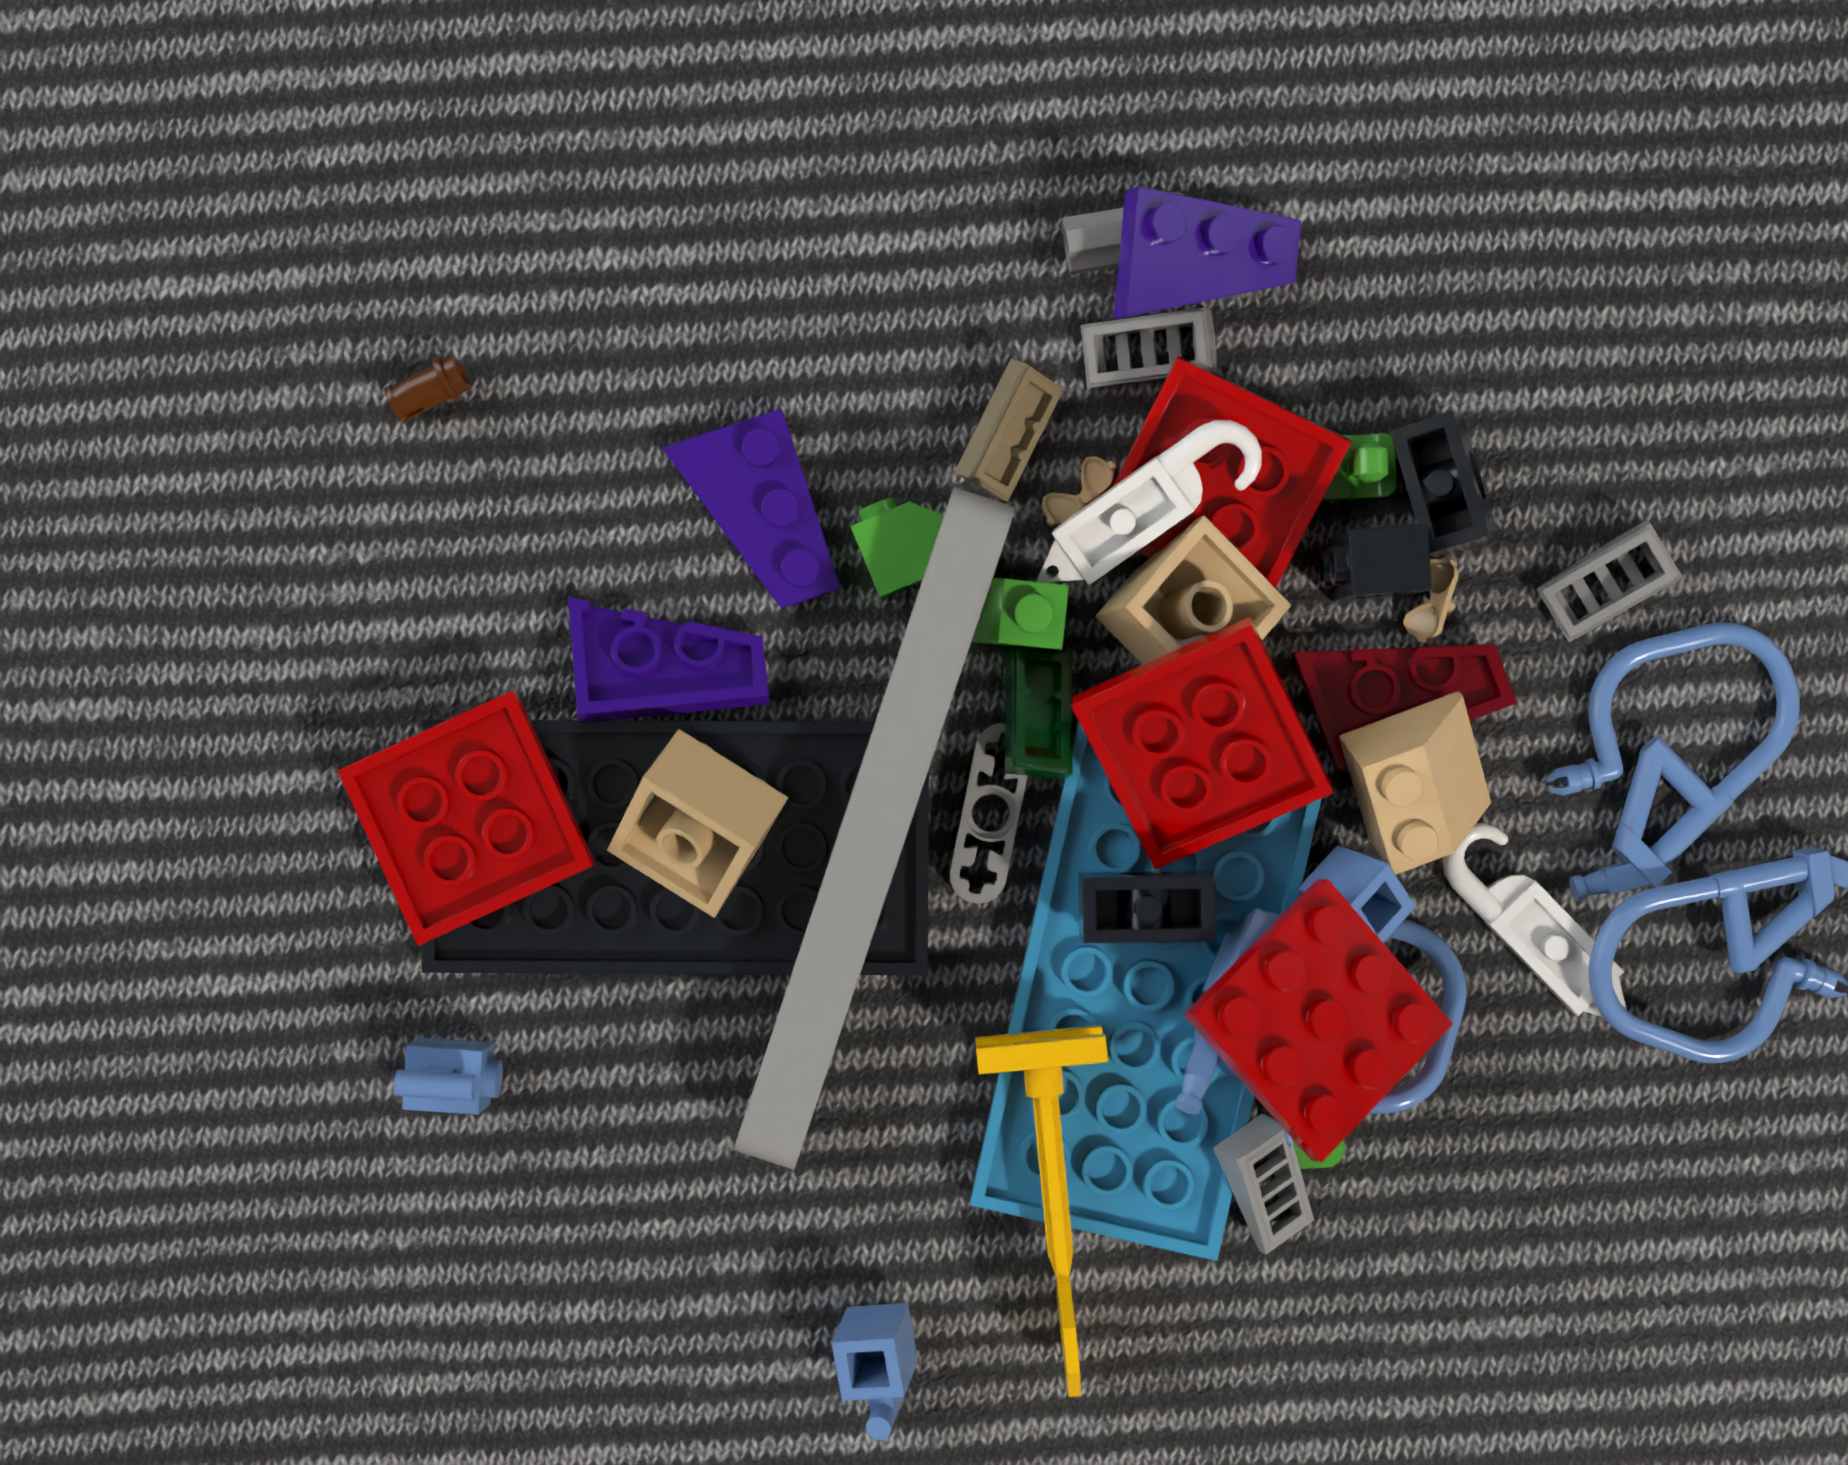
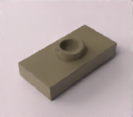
(1009, 430)

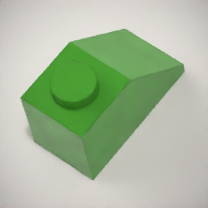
(896, 543)
(1023, 614)

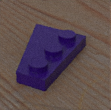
(1198, 251)
(762, 503)
(660, 667)

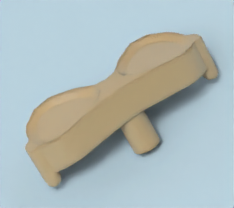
(1095, 479)
(1428, 619)

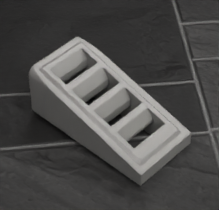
(1094, 349)
(1641, 535)
(1238, 1155)

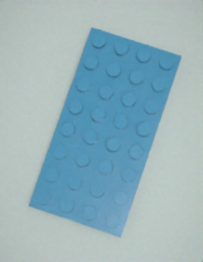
(1129, 1153)

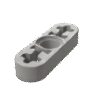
(966, 855)

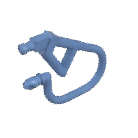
(1647, 865)
(1815, 878)
(1204, 1057)

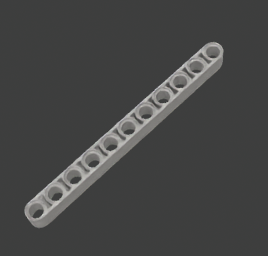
(874, 827)

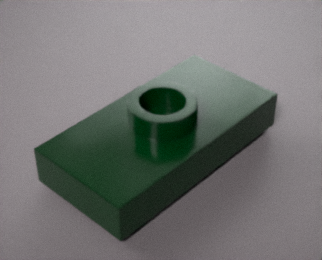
(1038, 712)

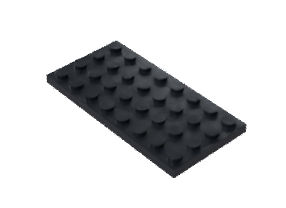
(630, 924)

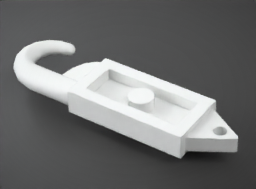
(1143, 505)
(1531, 926)

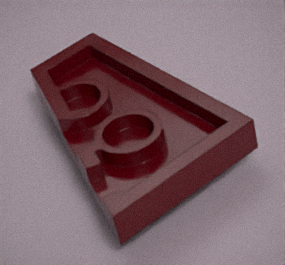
(1372, 684)

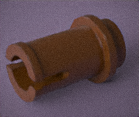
(428, 388)

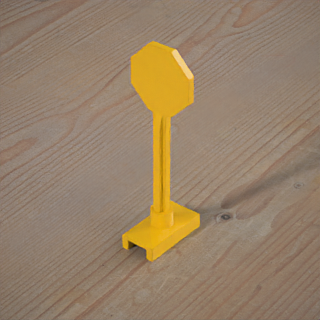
(1041, 1059)

